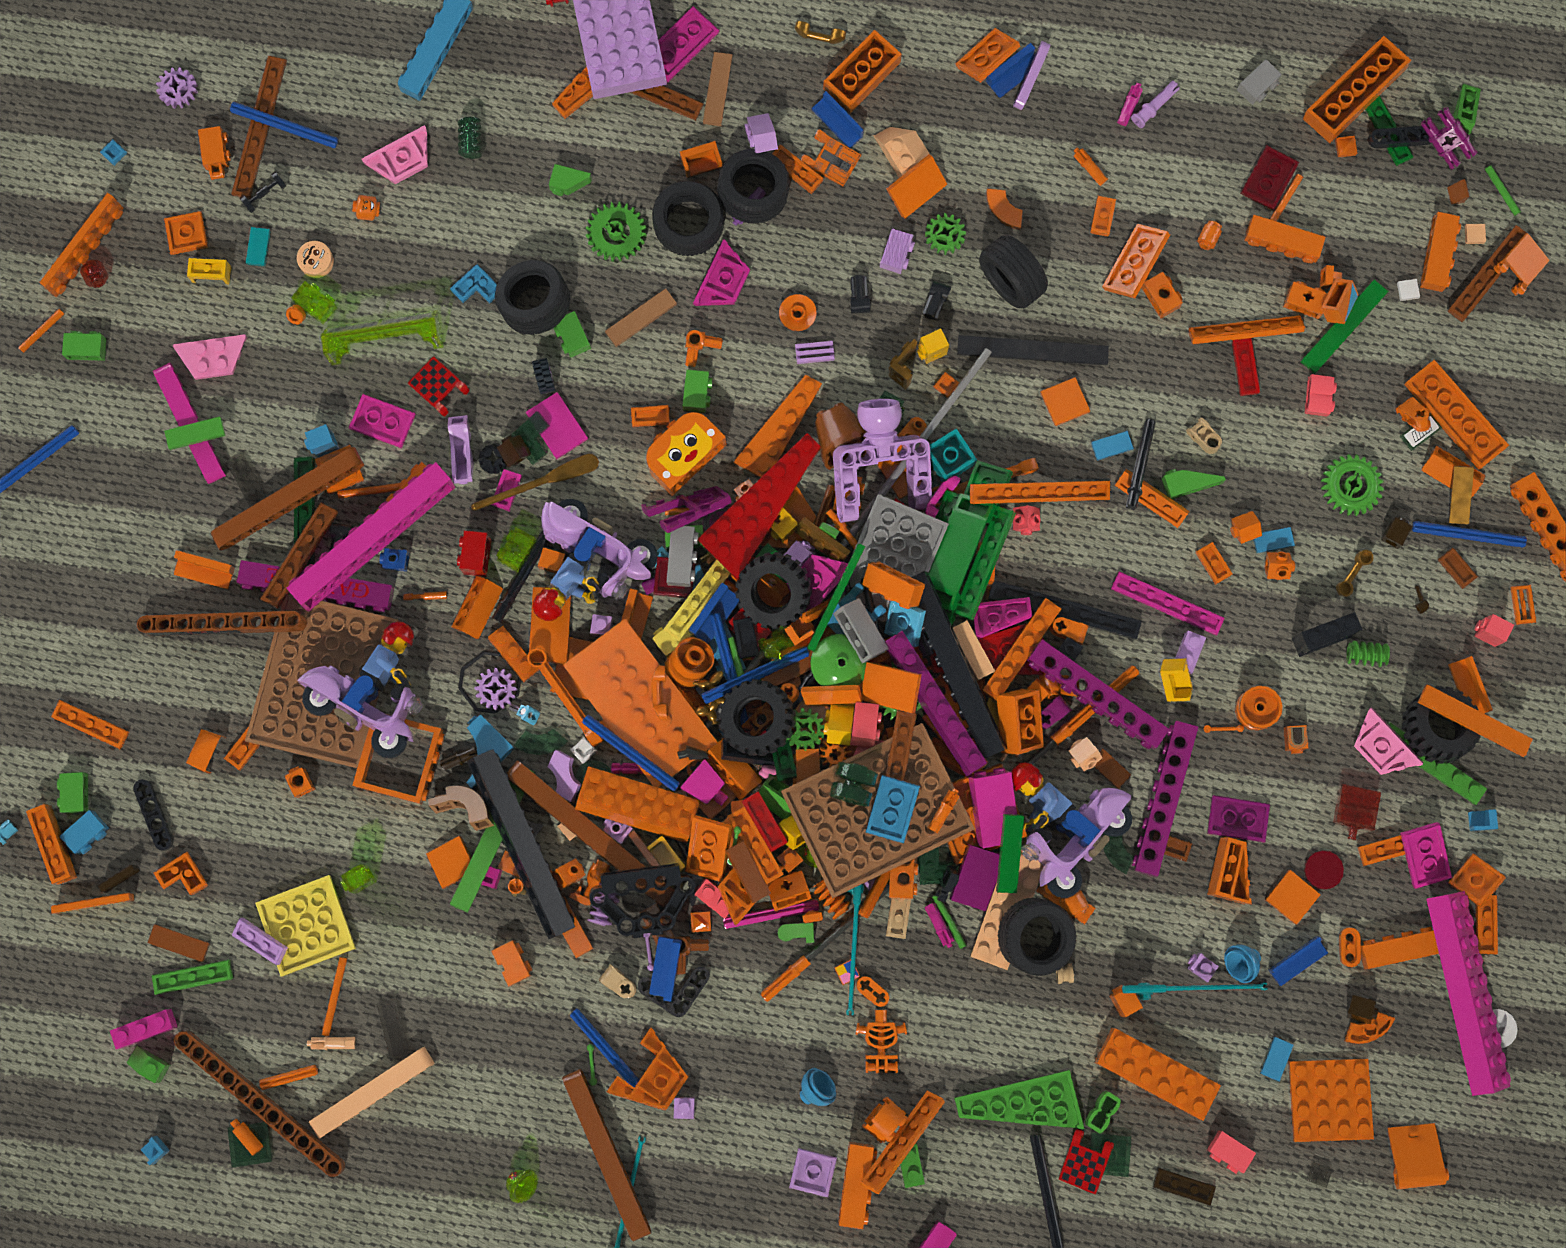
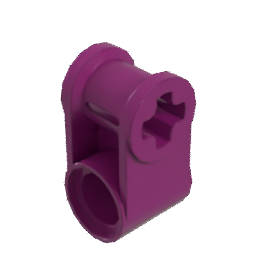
(1055, 711)

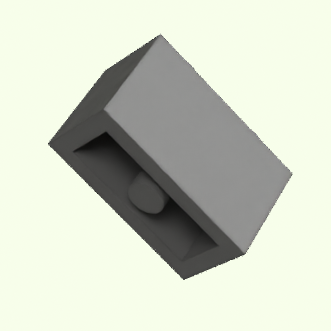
(1259, 82)

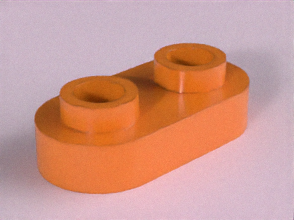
(911, 429)
(1352, 947)

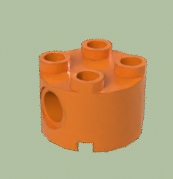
(884, 1120)

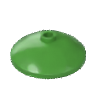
(825, 662)

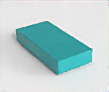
(258, 246)

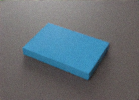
(892, 809)

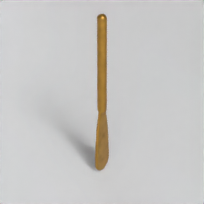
(568, 470)

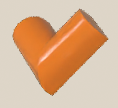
(184, 869)

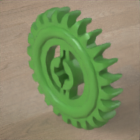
(602, 221)
(1345, 500)

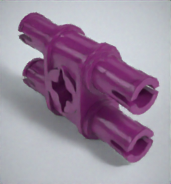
(1453, 130)

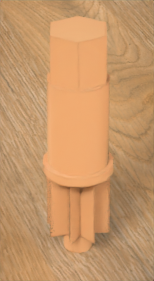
(331, 1043)

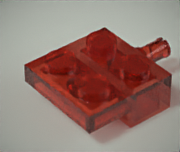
(1357, 809)

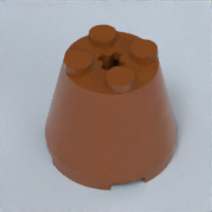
(837, 428)

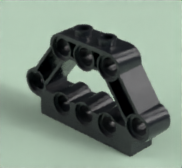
(672, 906)

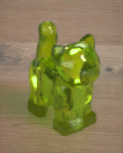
(773, 646)

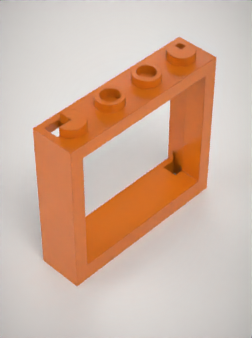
(427, 774)

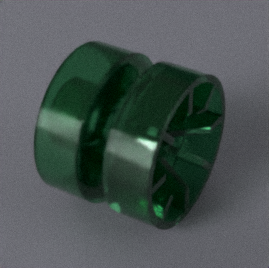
(854, 778)

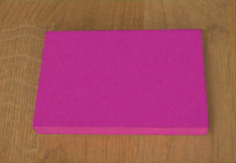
(382, 421)
(564, 430)
(1426, 855)

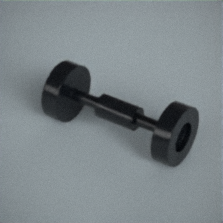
(262, 192)

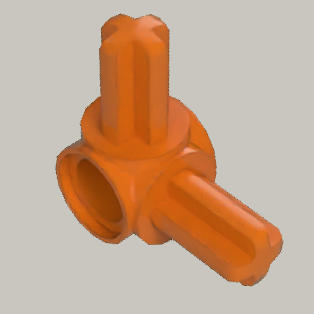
(693, 349)

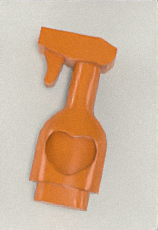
(593, 879)

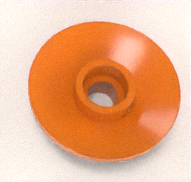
(801, 304)

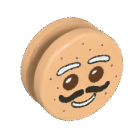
(315, 259)

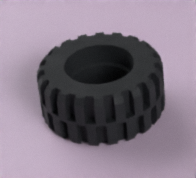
(753, 604)
(734, 705)
(1427, 742)

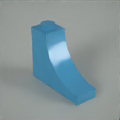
(486, 739)

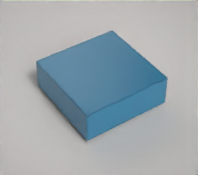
(113, 152)

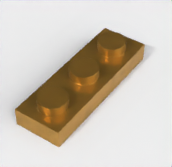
(821, 540)

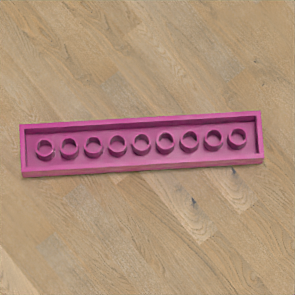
(371, 536)
(1469, 993)

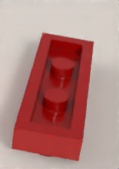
(1245, 366)
(764, 821)

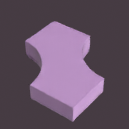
(566, 782)

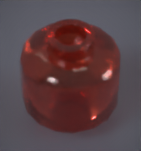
(94, 273)

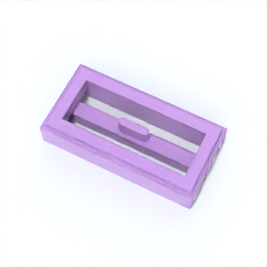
(812, 352)

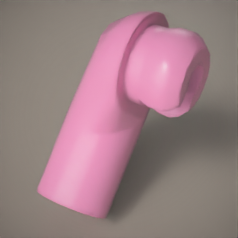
(766, 770)

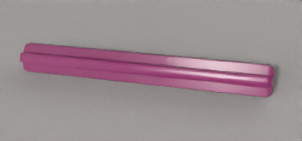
(770, 914)

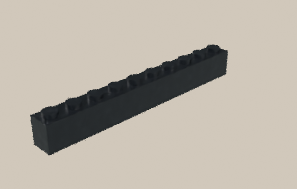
(958, 672)
(521, 843)

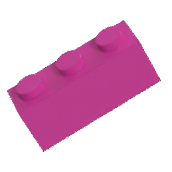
(143, 1029)

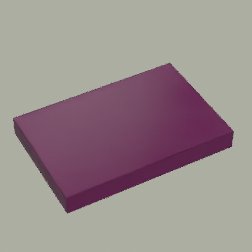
(1238, 818)
(976, 878)

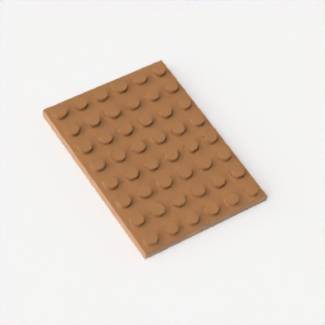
(334, 638)
(838, 828)

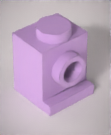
(619, 836)

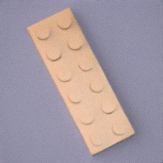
(986, 943)

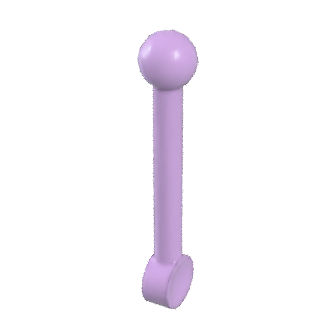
(650, 966)

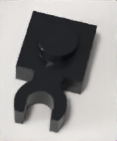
(948, 881)

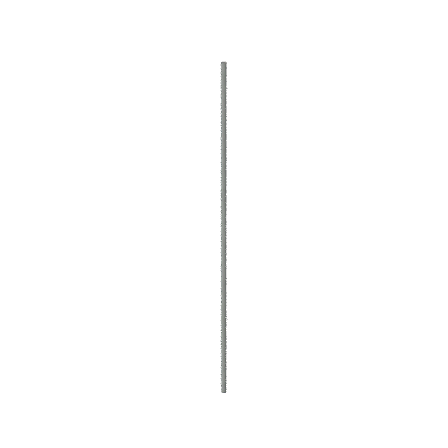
(886, 487)

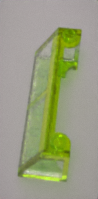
(336, 338)

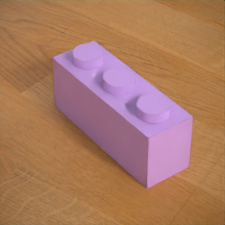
(761, 133)

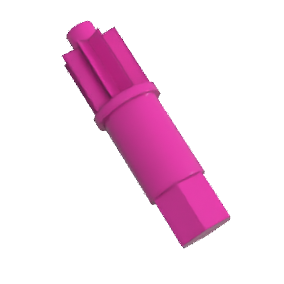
(1130, 103)
(939, 925)

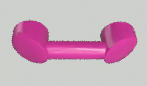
(950, 483)

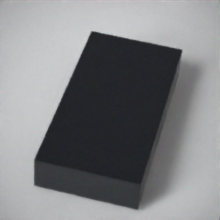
(745, 638)

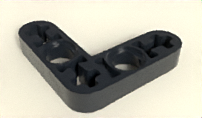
(668, 1006)

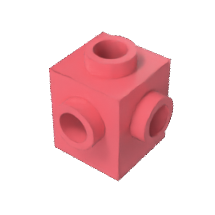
(1026, 519)

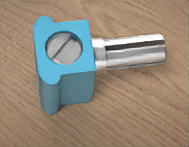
(526, 713)

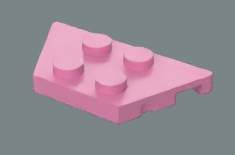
(401, 157)
(211, 356)
(1383, 746)

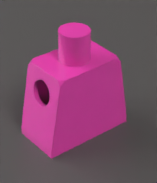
(705, 785)

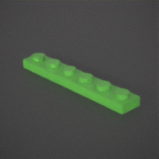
(1450, 775)

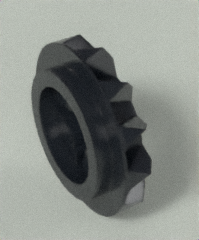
(486, 464)

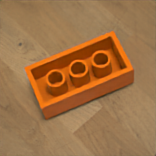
(862, 71)
(854, 1195)

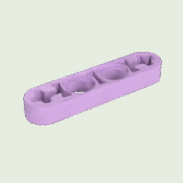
(1031, 75)

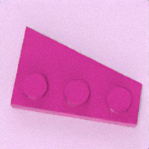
(1000, 614)

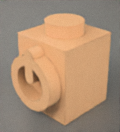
(1084, 754)

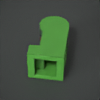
(802, 930)

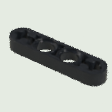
(1401, 133)
(151, 816)

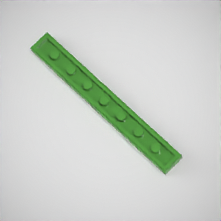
(480, 864)

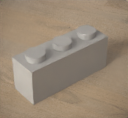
(682, 556)
(860, 630)

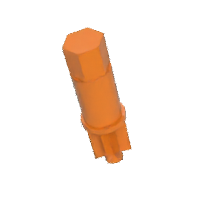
(1089, 165)
(945, 808)

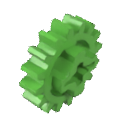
(952, 229)
(810, 733)

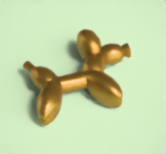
(710, 684)

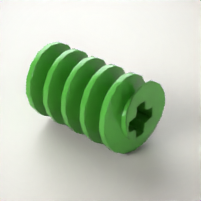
(1368, 653)

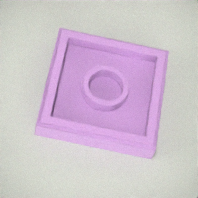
(813, 1172)

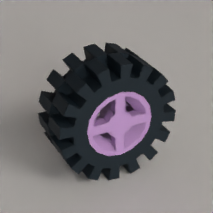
(543, 375)

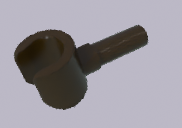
(1423, 605)

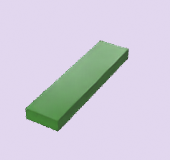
(192, 977)

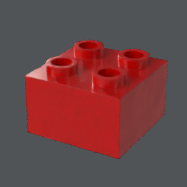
(474, 553)

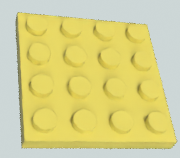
(308, 923)

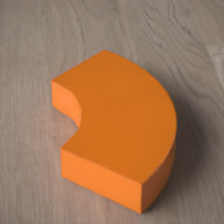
(1003, 209)
(1366, 1033)

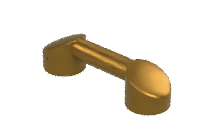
(836, 36)
(1362, 558)

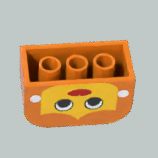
(683, 450)

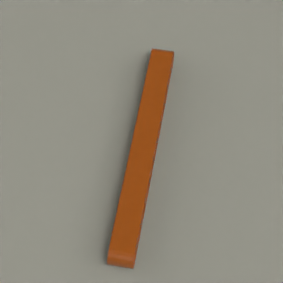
(581, 826)
(250, 1101)

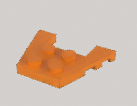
(658, 1083)

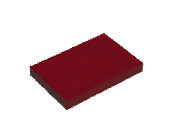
(1269, 177)

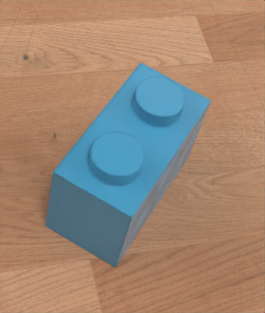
(321, 441)
(84, 832)

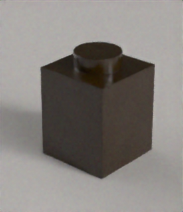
(513, 450)
(1397, 532)
(1362, 1009)

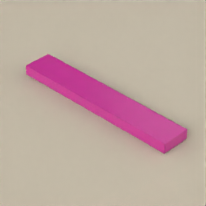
(1167, 603)

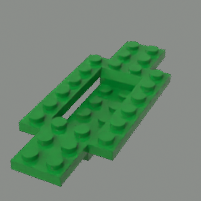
(961, 540)

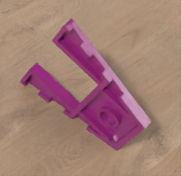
(700, 504)

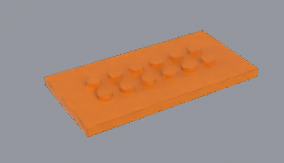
(618, 682)

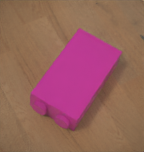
(991, 798)

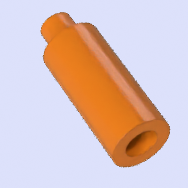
(246, 1137)

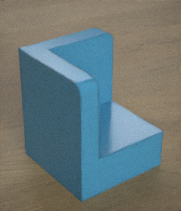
(1483, 820)
(154, 1150)

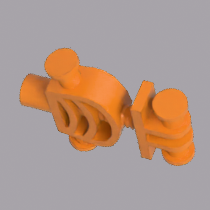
(881, 1022)

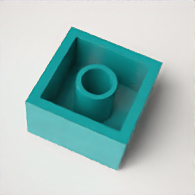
(951, 456)

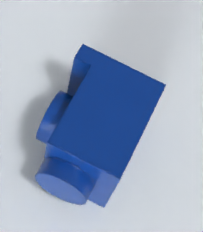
(399, 564)

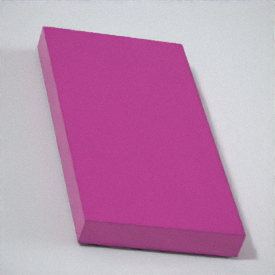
(685, 41)

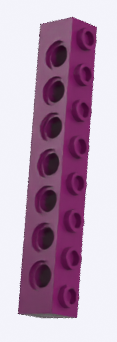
(1156, 730)
(1188, 734)

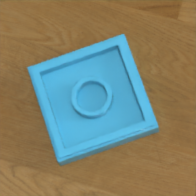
(905, 620)

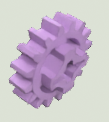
(184, 89)
(485, 688)

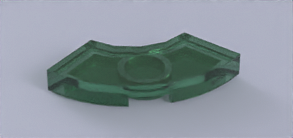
(540, 744)
(1117, 854)

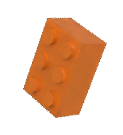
(1020, 720)

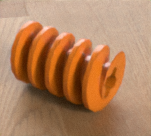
(836, 904)

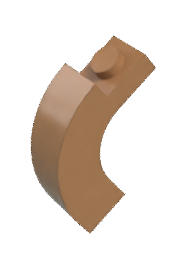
(466, 798)

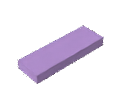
(259, 941)

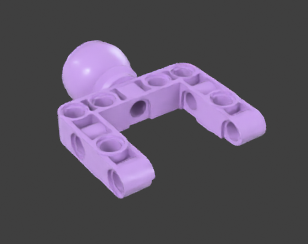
(879, 421)

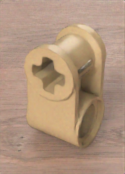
(1205, 434)
(615, 979)

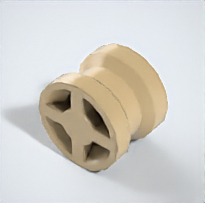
(1065, 974)

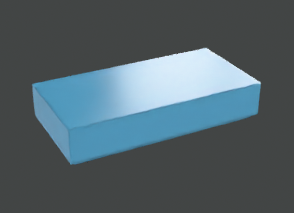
(1112, 445)
(1274, 540)
(1276, 1059)

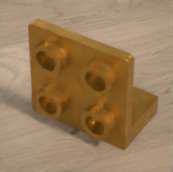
(898, 371)

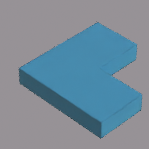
(475, 281)

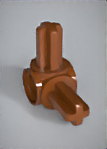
(691, 945)

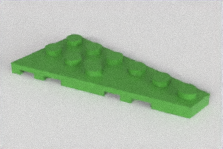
(1035, 1101)

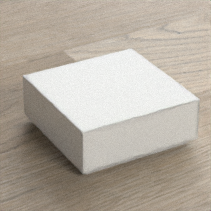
(1408, 289)
(583, 750)

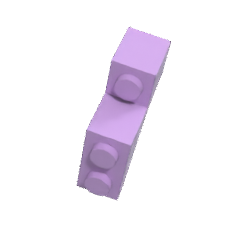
(461, 451)

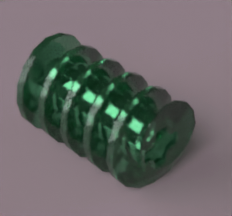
(468, 139)

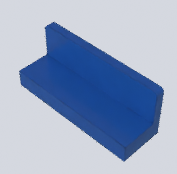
(1011, 72)
(838, 120)
(721, 602)
(1298, 961)
(665, 967)

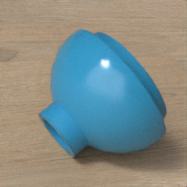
(1242, 963)
(817, 1088)

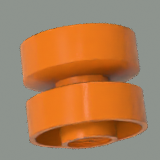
(689, 662)

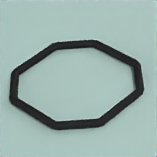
(468, 698)

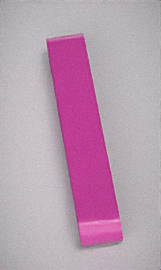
(184, 415)

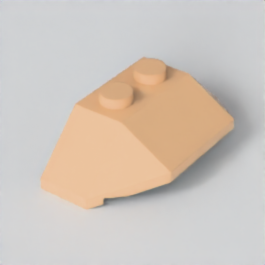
(901, 148)

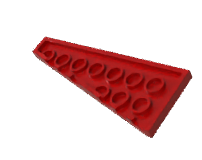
(745, 524)

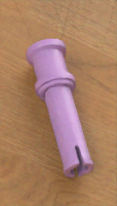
(1149, 109)

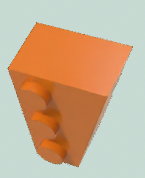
(1230, 872)

